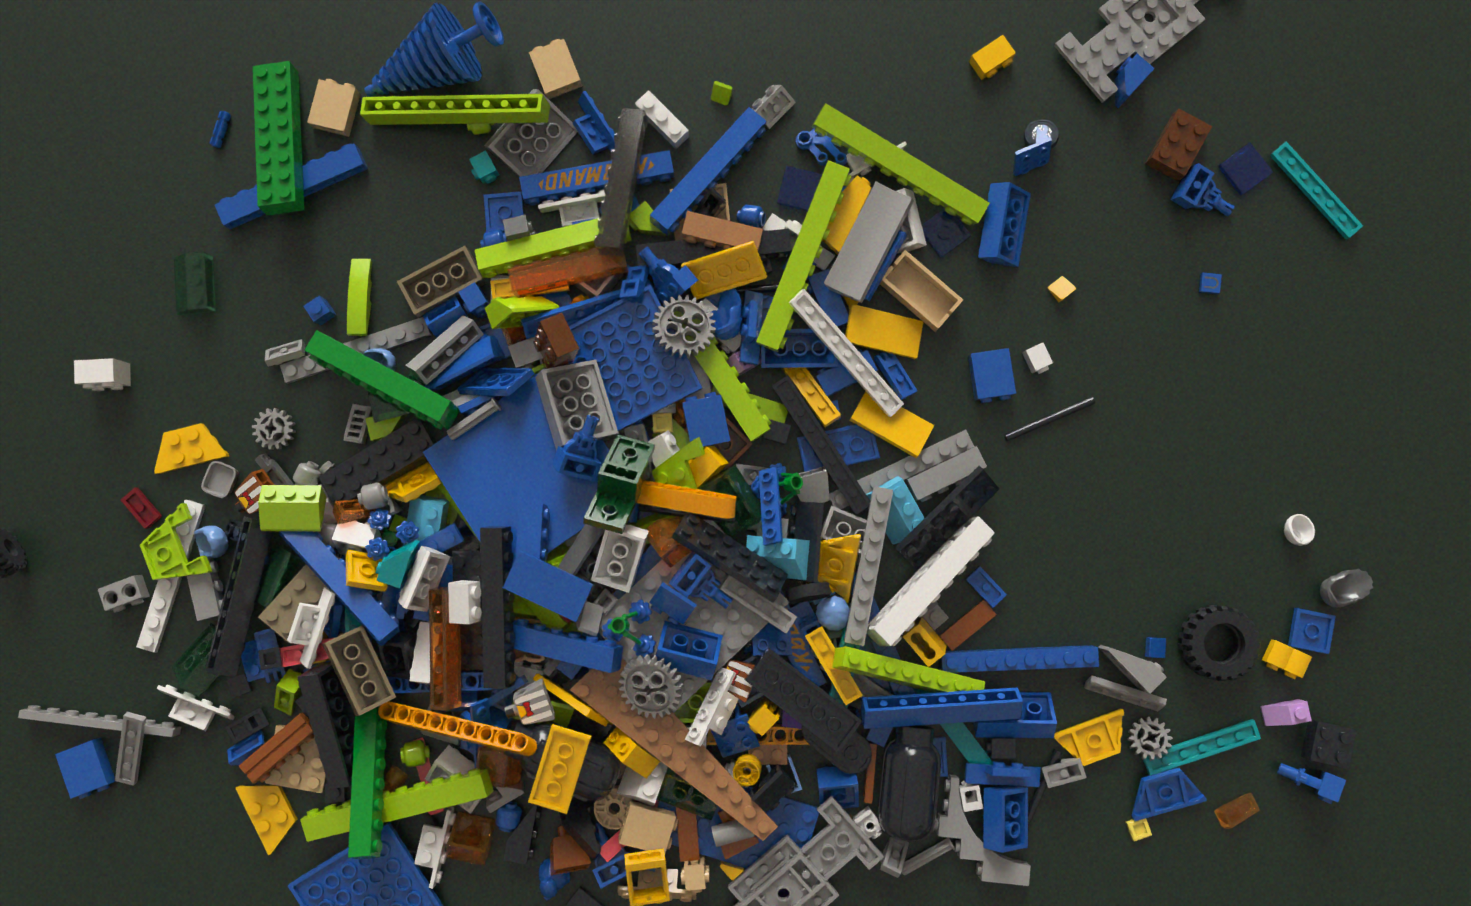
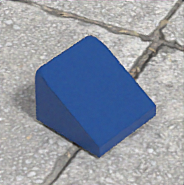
(1155, 647)

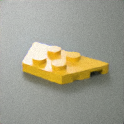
(187, 448)
(413, 483)
(838, 563)
(1094, 738)
(268, 812)

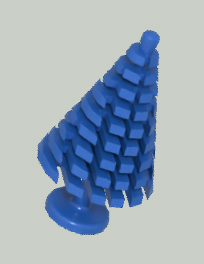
(437, 52)

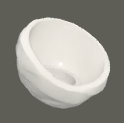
(1299, 530)

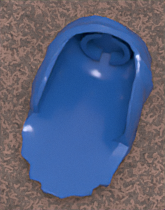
(728, 315)

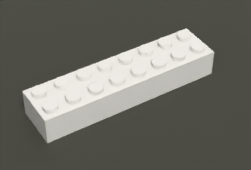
(929, 582)

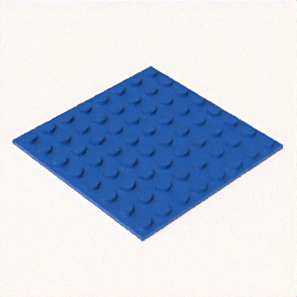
(510, 463)

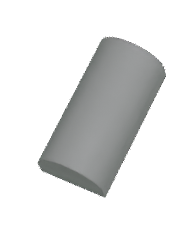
(730, 832)

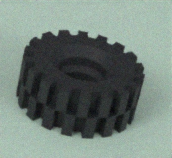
(11, 554)

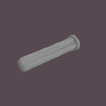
(473, 419)
(927, 856)

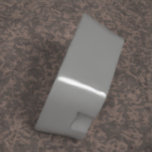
(219, 479)

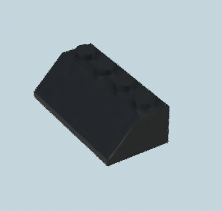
(808, 526)

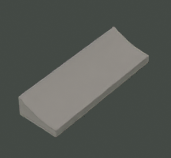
(868, 242)

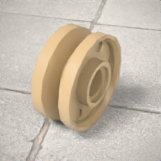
(604, 813)

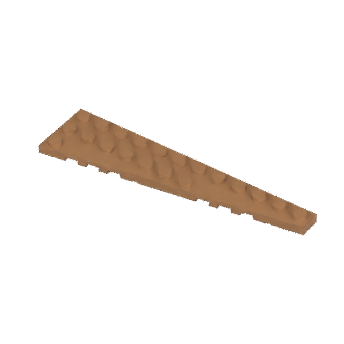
(667, 742)

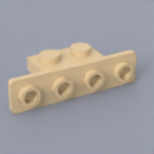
(651, 879)

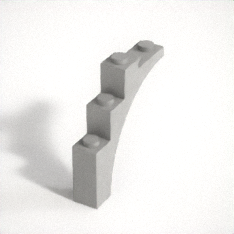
(992, 865)

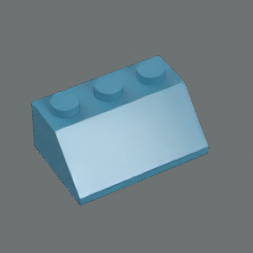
(903, 512)
(428, 515)
(789, 555)

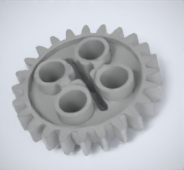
(690, 311)
(651, 686)

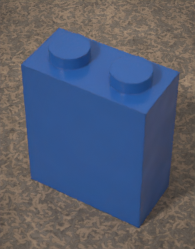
(992, 375)
(706, 419)
(85, 768)

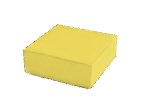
(662, 422)
(1138, 829)

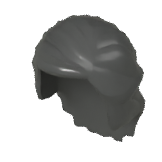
(1346, 588)

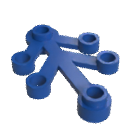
(825, 141)

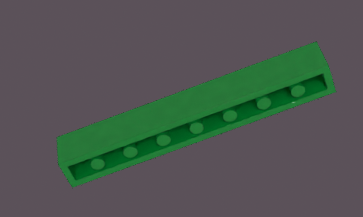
(367, 786)

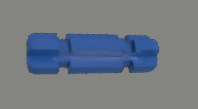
(220, 129)

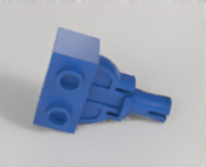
(1200, 191)
(666, 277)
(579, 454)
(695, 578)
(1326, 786)
(608, 871)

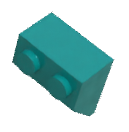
(395, 567)

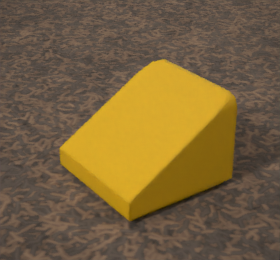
(1061, 288)
(731, 870)

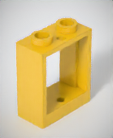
(643, 861)

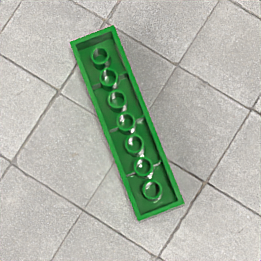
(278, 138)
(382, 381)

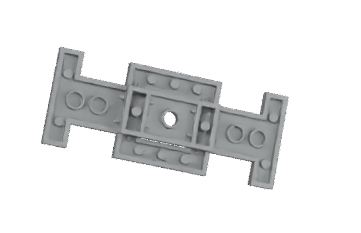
(1126, 36)
(806, 867)

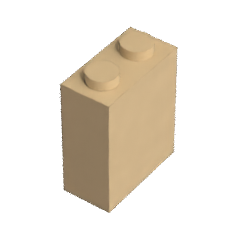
(555, 68)
(334, 107)
(647, 827)

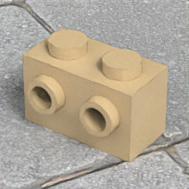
(695, 875)

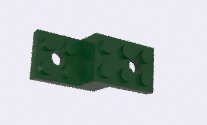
(619, 484)

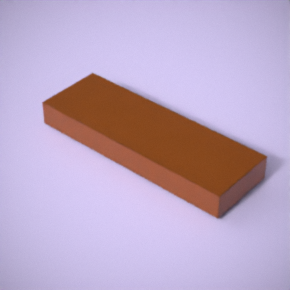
(967, 625)
(869, 776)
(687, 835)

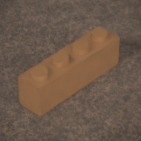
(718, 231)

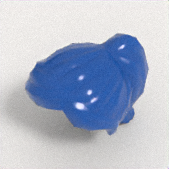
(551, 884)

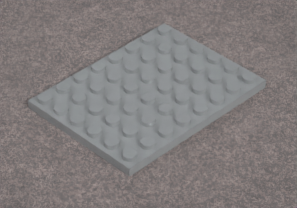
(735, 622)

